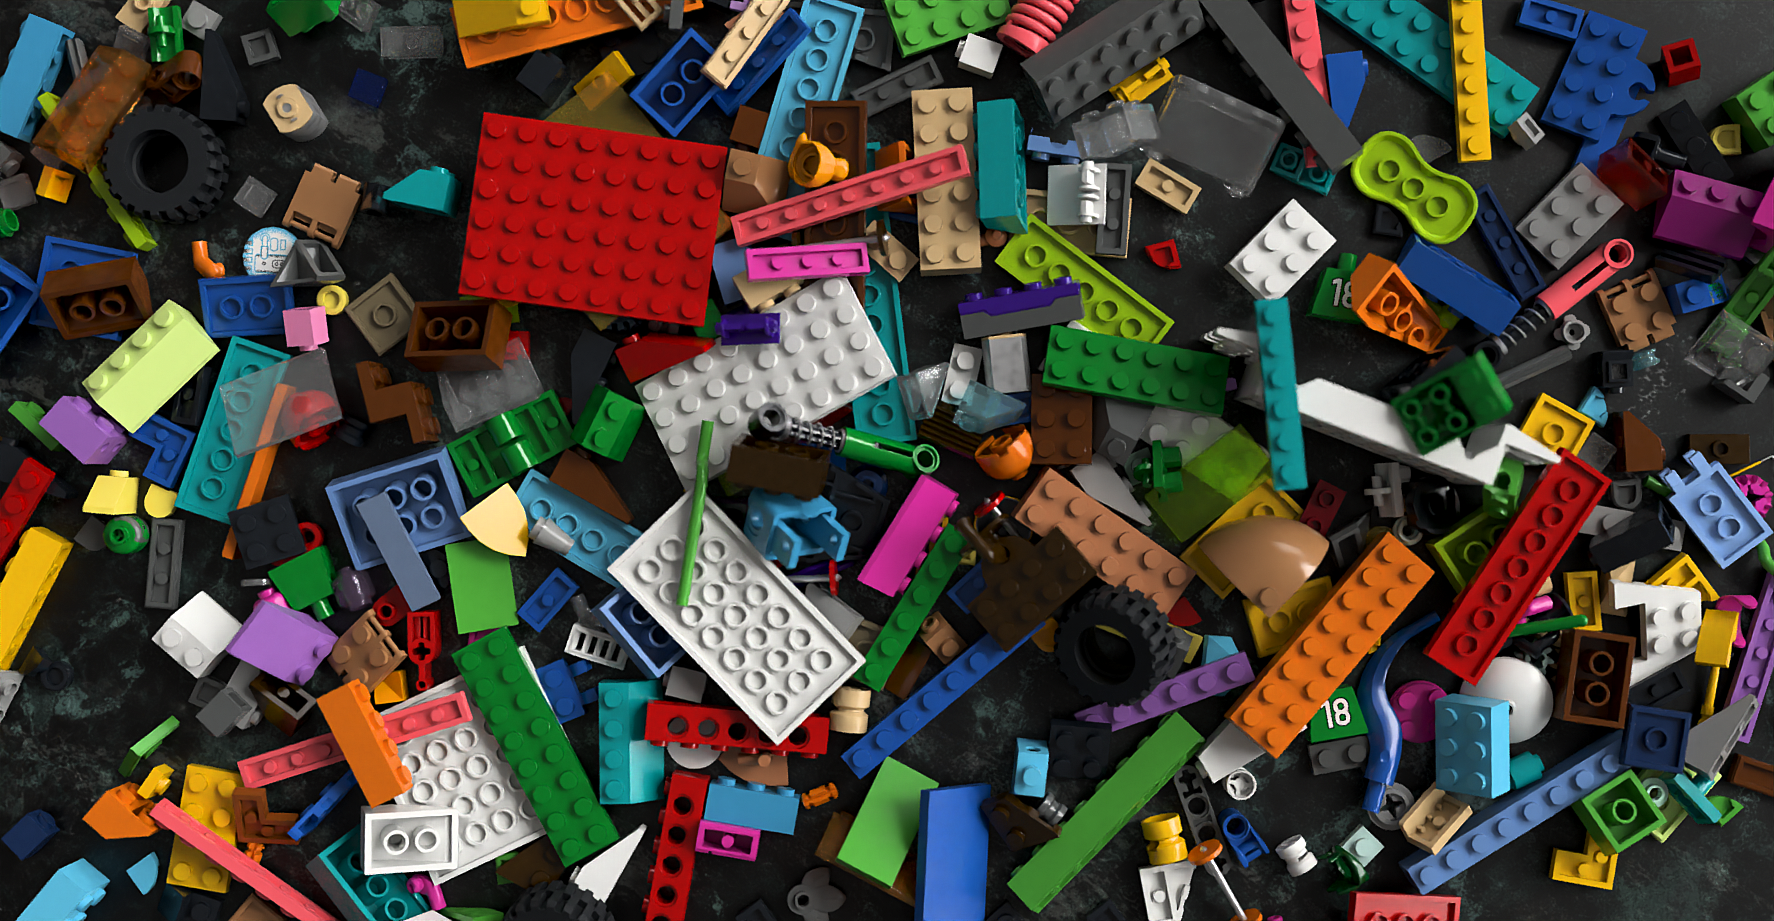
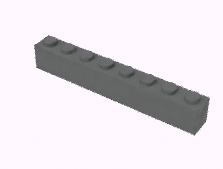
(1283, 82)

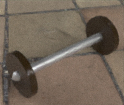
(881, 238)

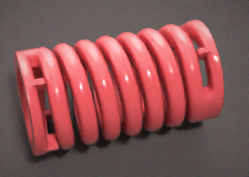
(1038, 26)

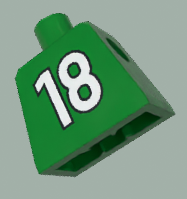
(1333, 293)
(1337, 717)

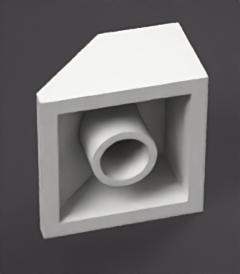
(198, 635)

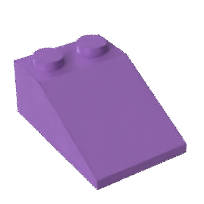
(283, 642)

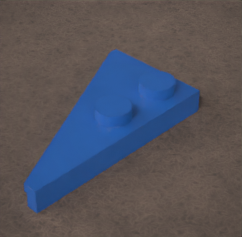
(314, 814)

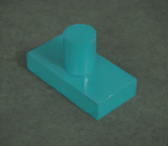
(1691, 796)

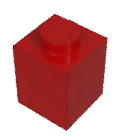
(1680, 62)

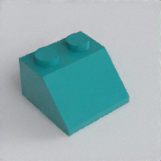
(427, 192)

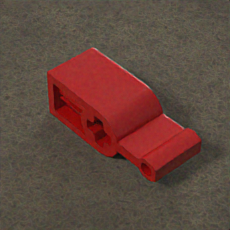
(424, 630)

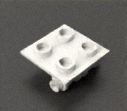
(1076, 194)

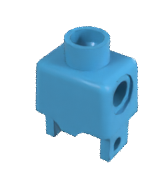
(782, 531)

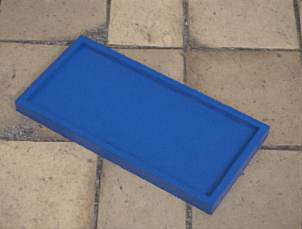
(952, 854)

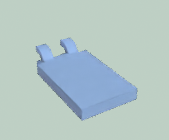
(1715, 509)

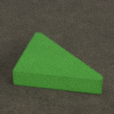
(147, 745)

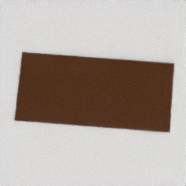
(908, 669)

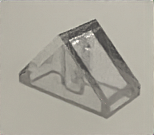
(922, 389)

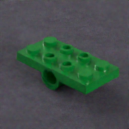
(512, 443)

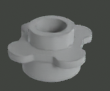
(1580, 332)

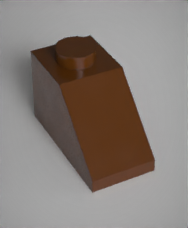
(1636, 444)

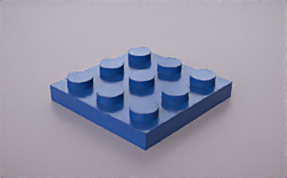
(66, 253)

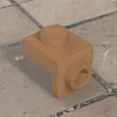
(941, 637)

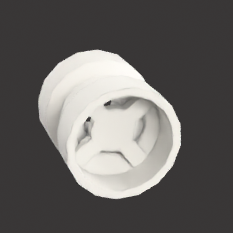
(1241, 787)
(1296, 855)

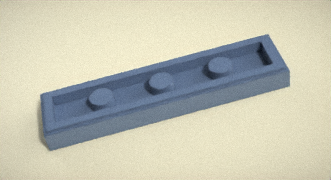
(398, 551)

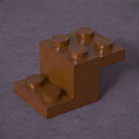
(398, 402)

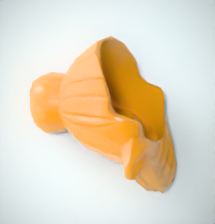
(814, 164)

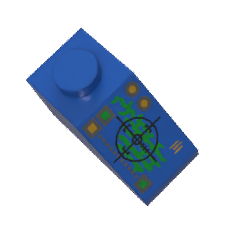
(1694, 295)

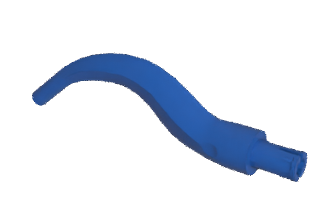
(1381, 720)

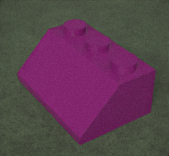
(1706, 215)

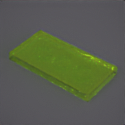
(1213, 482)

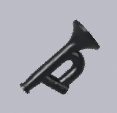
(1535, 649)

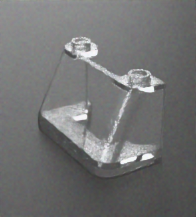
(1215, 134)

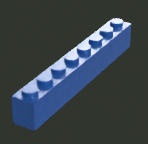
(926, 703)

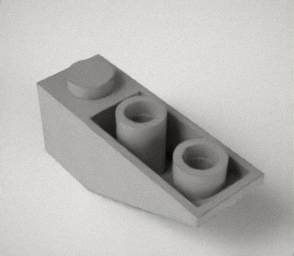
(1108, 488)

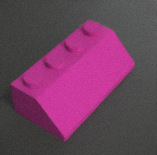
(909, 536)

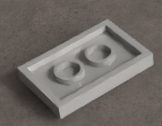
(1568, 216)

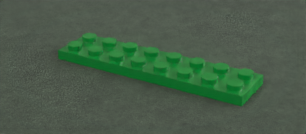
(535, 746)

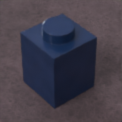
(31, 834)

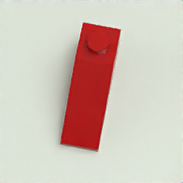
(657, 351)

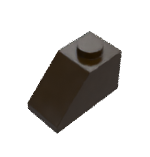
(282, 702)

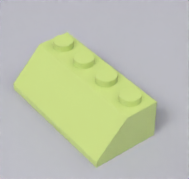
(151, 366)

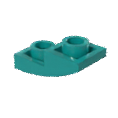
(1290, 164)

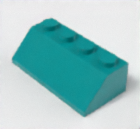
(1001, 166)
(627, 763)
(360, 895)

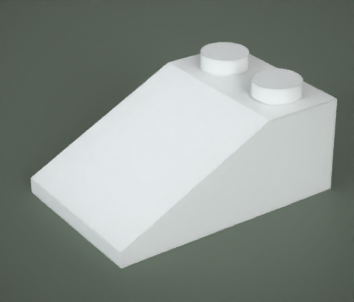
(408, 838)

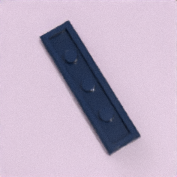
(1506, 246)

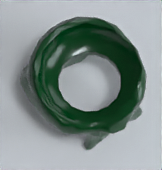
(1349, 876)

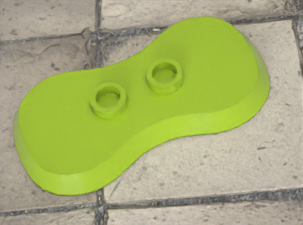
(1432, 201)

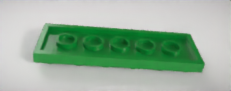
(1135, 371)

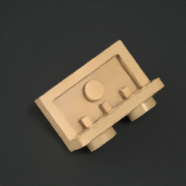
(1434, 819)

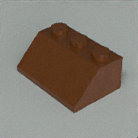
(97, 297)

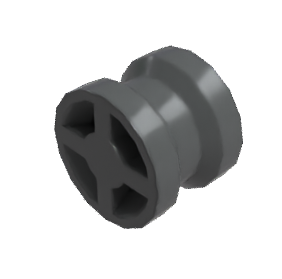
(1050, 810)

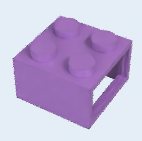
(85, 429)

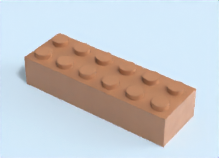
(1105, 539)

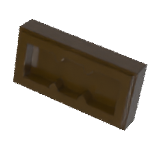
(1721, 447)

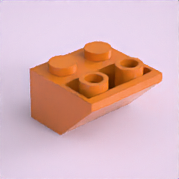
(122, 814)

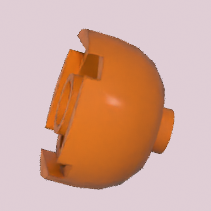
(1007, 455)

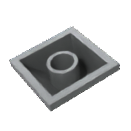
(1117, 426)

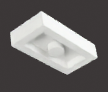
(963, 366)

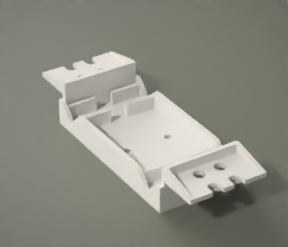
(1377, 425)

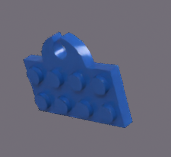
(1599, 78)

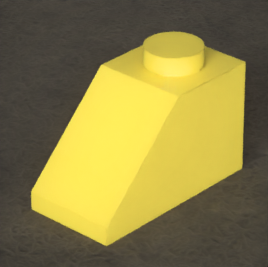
(113, 494)

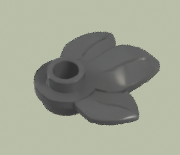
(820, 896)

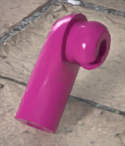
(1537, 606)
(423, 884)

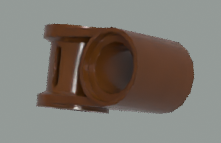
(177, 76)

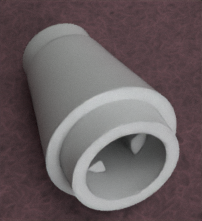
(550, 536)

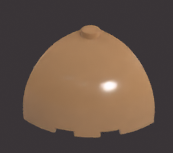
(1265, 556)

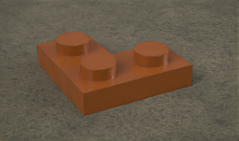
(256, 823)

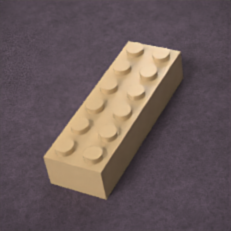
(947, 212)

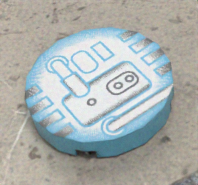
(267, 250)

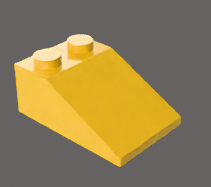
(494, 16)

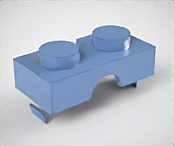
(1043, 149)

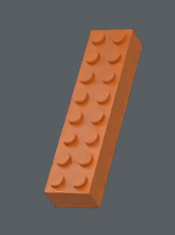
(1329, 644)

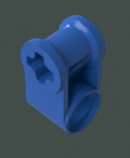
(1244, 839)

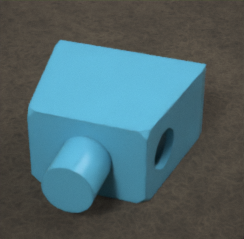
(1029, 768)

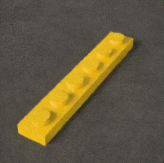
(1469, 81)

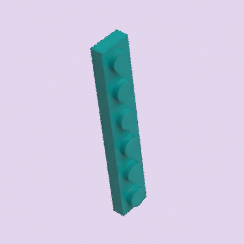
(1280, 394)

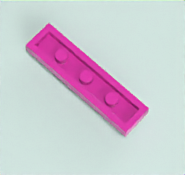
(806, 262)

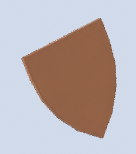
(757, 767)

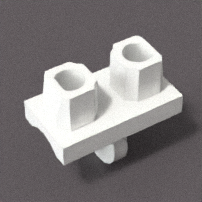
(1387, 488)

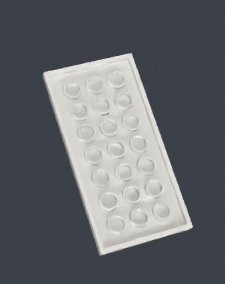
(821, 364)
(740, 619)

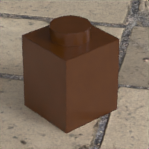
(748, 129)

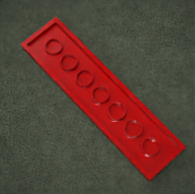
(1517, 566)

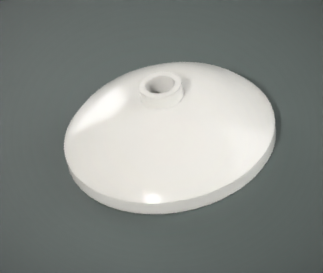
(1524, 689)

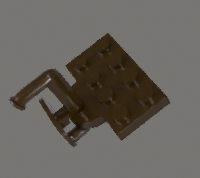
(1029, 582)

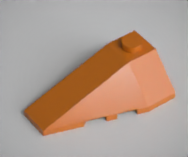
(1392, 304)

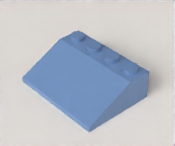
(423, 493)

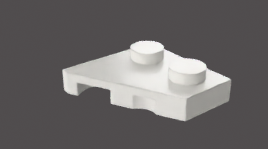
(1166, 889)

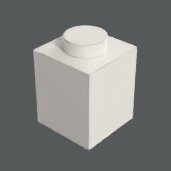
(978, 55)

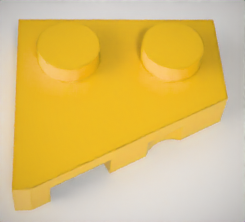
(1684, 573)

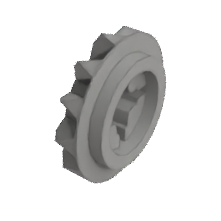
(1385, 819)

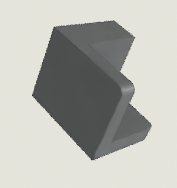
(1746, 394)

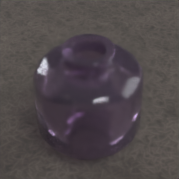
(353, 588)

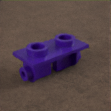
(749, 329)

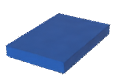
(244, 305)

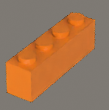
(365, 743)

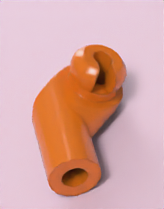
(203, 264)

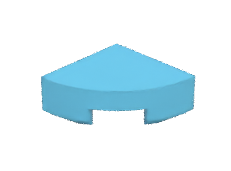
(1594, 406)
(145, 873)

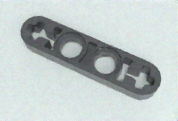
(1201, 819)

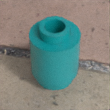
(1525, 769)

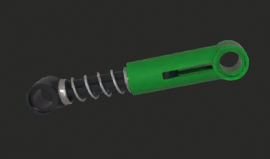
(846, 442)

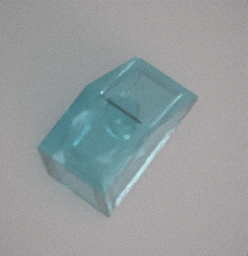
(986, 409)

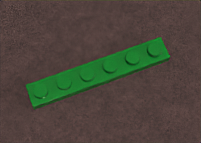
(912, 609)

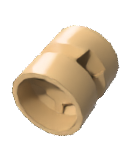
(849, 710)

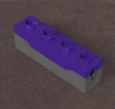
(1022, 308)

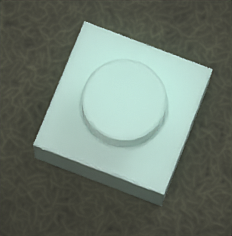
(1362, 845)

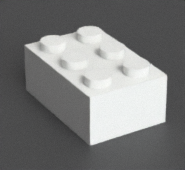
(1280, 252)

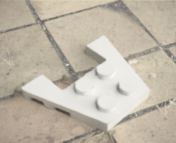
(1667, 623)

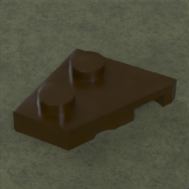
(533, 864)

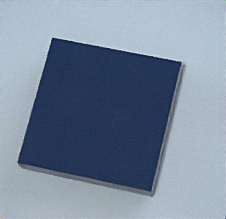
(1655, 738)

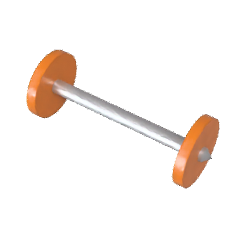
(1205, 853)

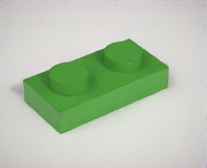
(30, 415)

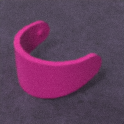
(1735, 603)

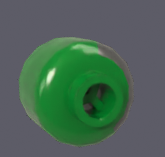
(126, 534)

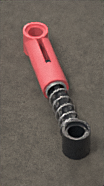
(1558, 298)

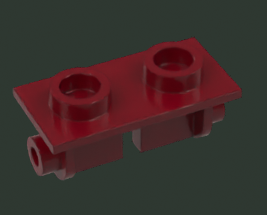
(1322, 506)

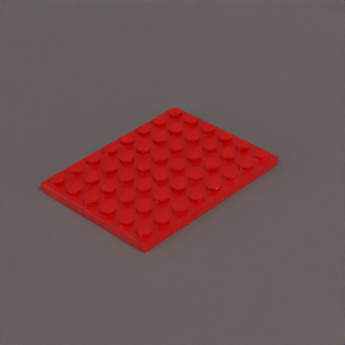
(593, 220)

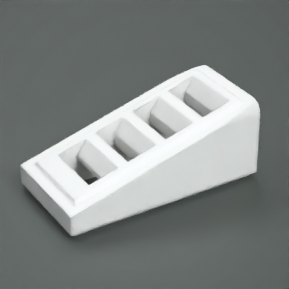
(571, 646)

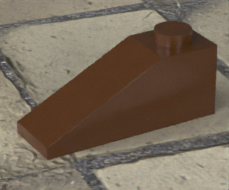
(587, 480)

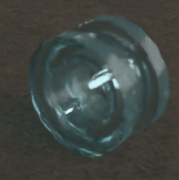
(1645, 359)

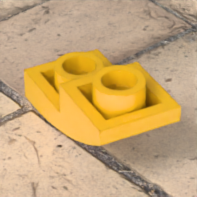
(1716, 638)

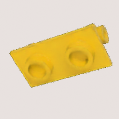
(1143, 82)

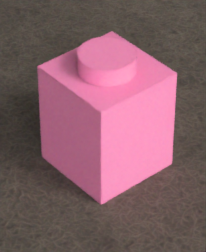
(305, 327)

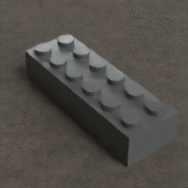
(1107, 51)

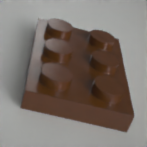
(1060, 425)

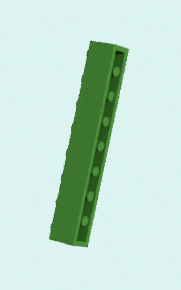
(1106, 811)

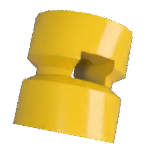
(1164, 838)

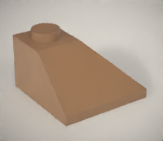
(753, 181)

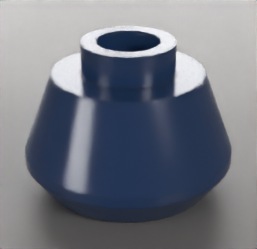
(874, 475)

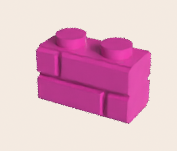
(728, 840)

